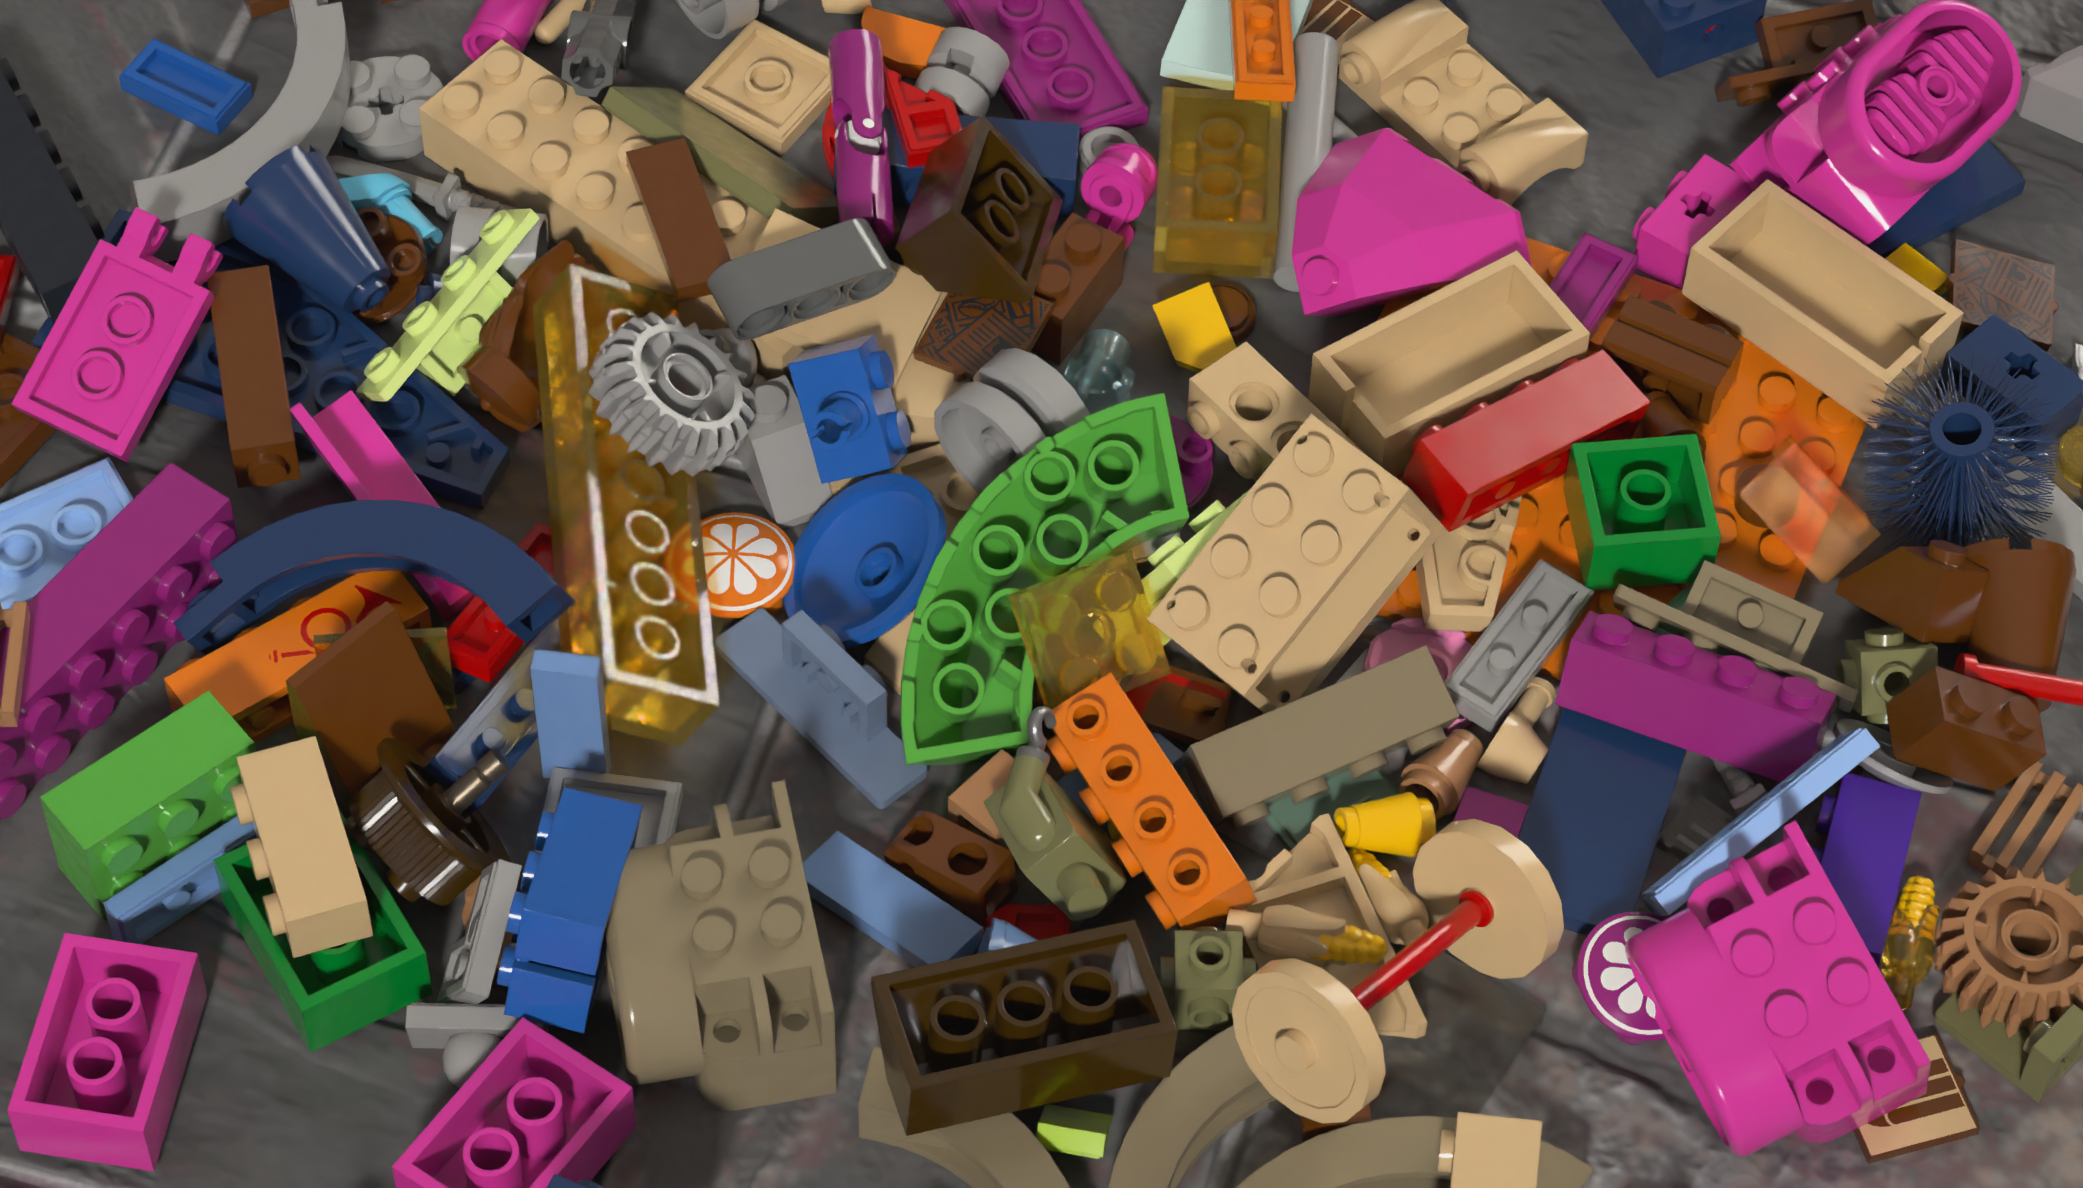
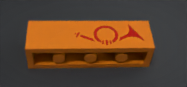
(253, 668)

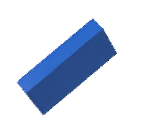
(186, 86)

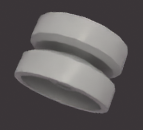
(1004, 415)

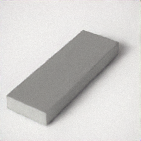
(1517, 644)

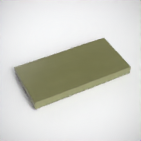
(723, 153)

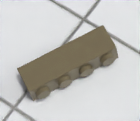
(1319, 738)

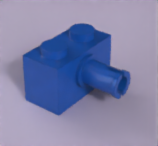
(850, 408)

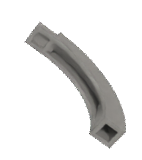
(303, 114)

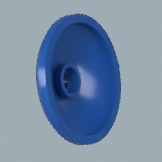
(867, 557)

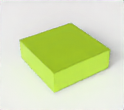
(1074, 1131)

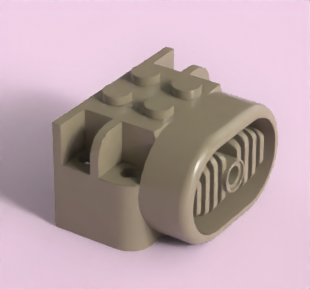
(722, 964)

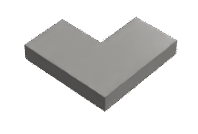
(476, 955)

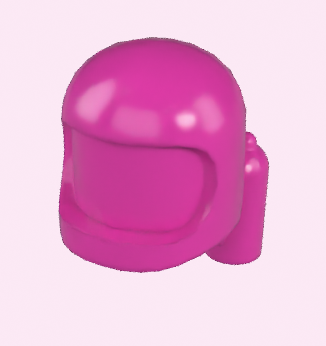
(1119, 187)

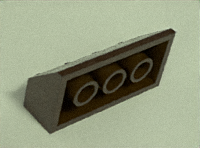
(1022, 1027)

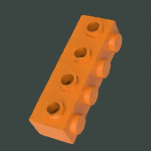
(1149, 808)

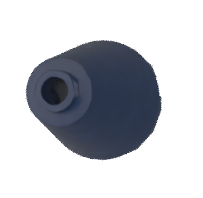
(310, 230)

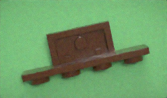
(1794, 47)

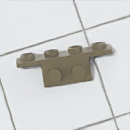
(1740, 620)

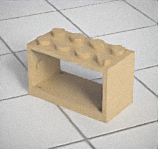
(1297, 569)

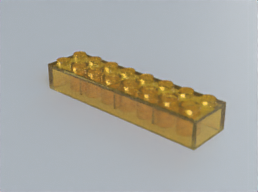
(621, 529)

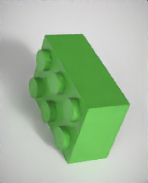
(146, 800)

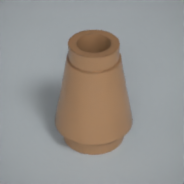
(1443, 771)

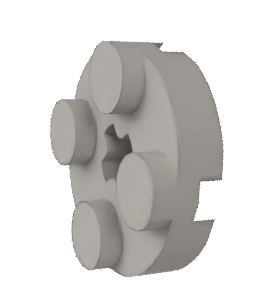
(381, 81)

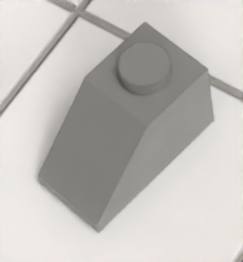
(781, 456)

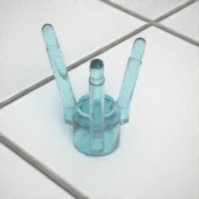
(1101, 366)

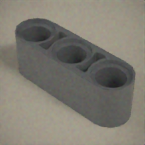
(801, 279)

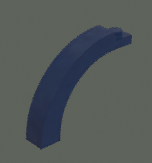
(368, 538)

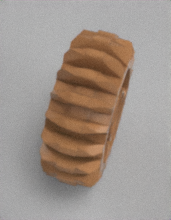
(1981, 940)

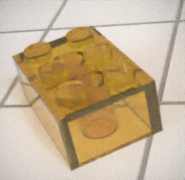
(1217, 184)

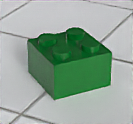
(1640, 511)

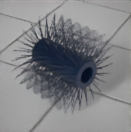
(1960, 463)

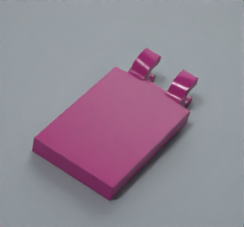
(120, 338)

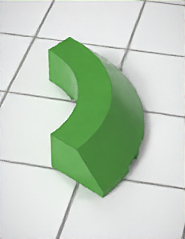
(1053, 510)

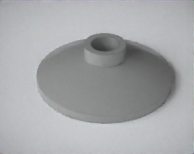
(1886, 769)

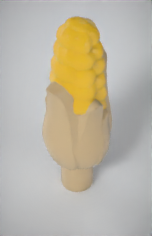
(1397, 909)
(1307, 936)

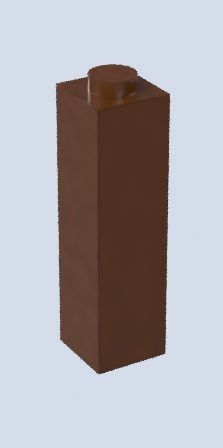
(253, 377)

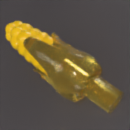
(1910, 940)

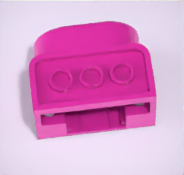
(1889, 116)
(1777, 1004)

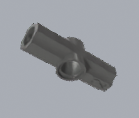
(598, 44)

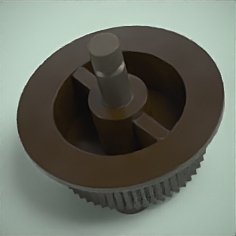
(423, 827)

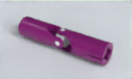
(860, 139)

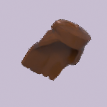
(505, 363)

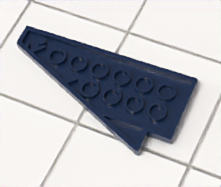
(324, 361)

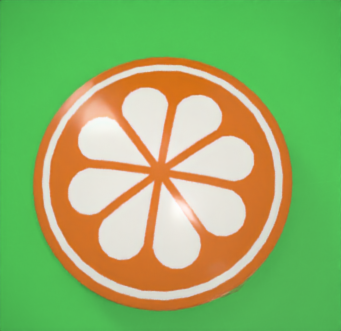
(746, 564)

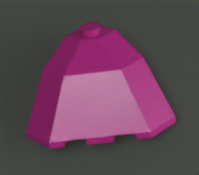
(1392, 225)

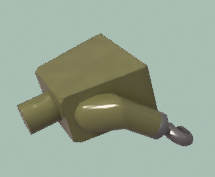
(1052, 834)

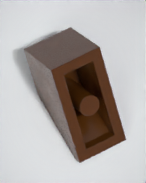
(1921, 591)

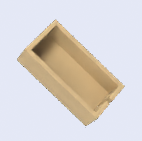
(1820, 302)
(1444, 358)

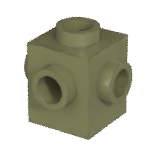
(1883, 668)
(1204, 977)

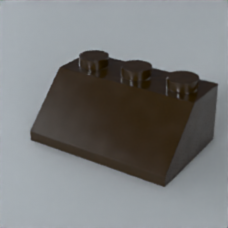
(979, 218)

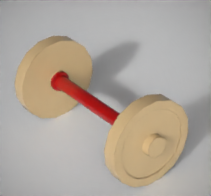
(1314, 1036)

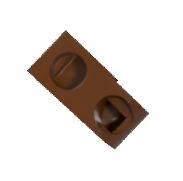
(954, 864)

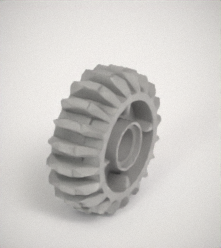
(671, 394)

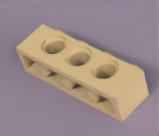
(1248, 409)

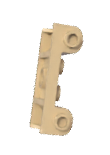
(1456, 103)

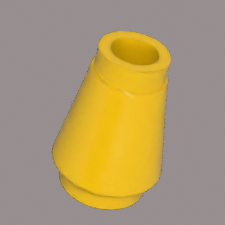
(1387, 825)

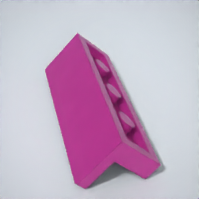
(373, 470)

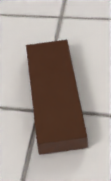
(678, 215)

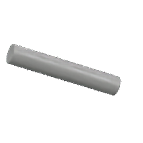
(1306, 137)

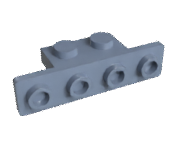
(824, 697)

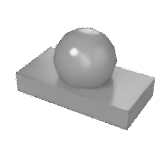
(463, 1031)

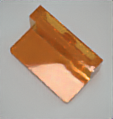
(1809, 511)

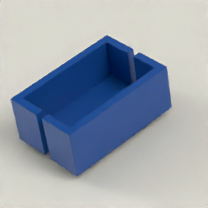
(566, 909)

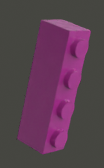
(1693, 697)

